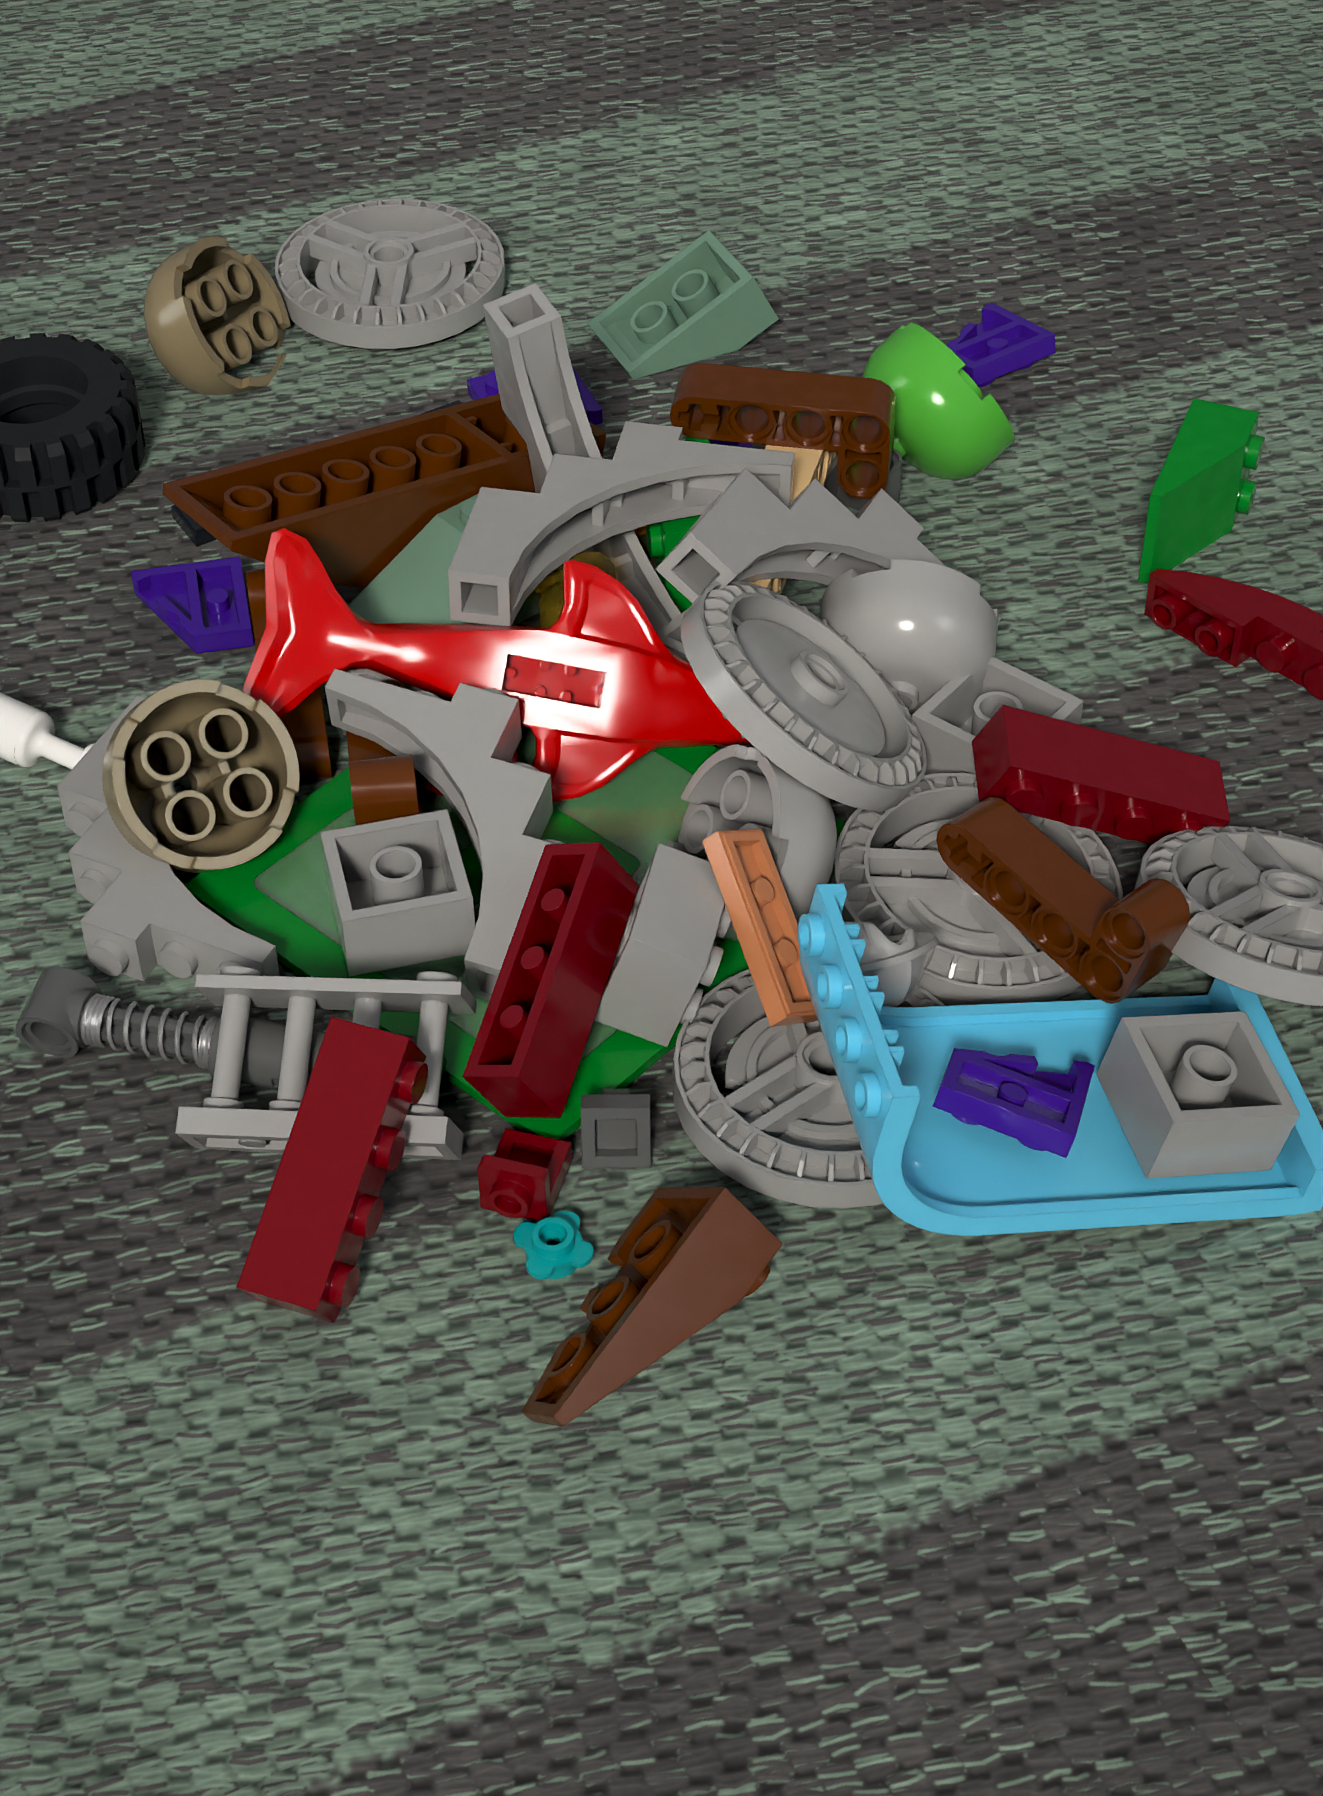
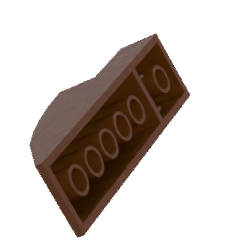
(362, 491)

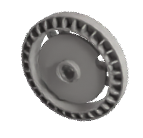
(390, 273)
(803, 695)
(1250, 907)
(978, 950)
(787, 1118)

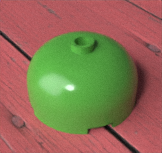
(939, 407)

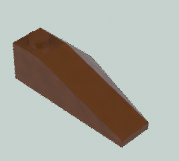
(681, 1268)

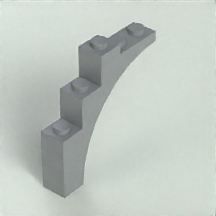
(547, 411)
(653, 478)
(815, 538)
(467, 756)
(139, 905)

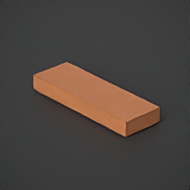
(762, 922)

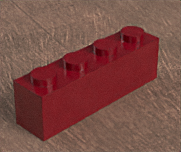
(1096, 777)
(551, 981)
(334, 1170)

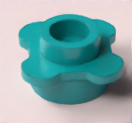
(557, 1260)

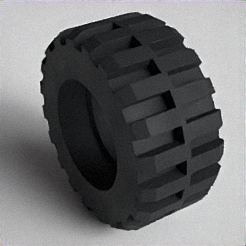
(64, 426)

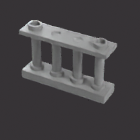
(225, 1122)

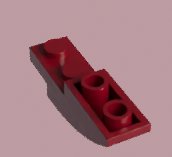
(1240, 623)

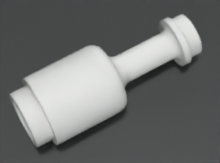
(33, 736)

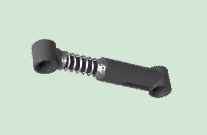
(72, 1013)

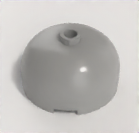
(914, 625)
(750, 792)

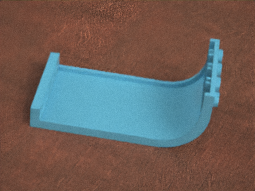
(985, 1182)

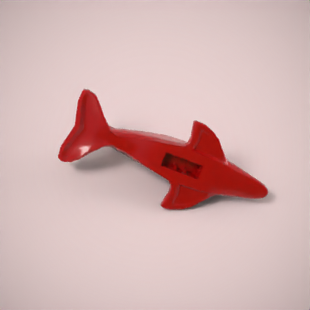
(588, 686)

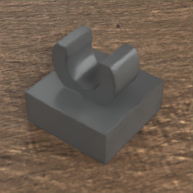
(616, 1129)

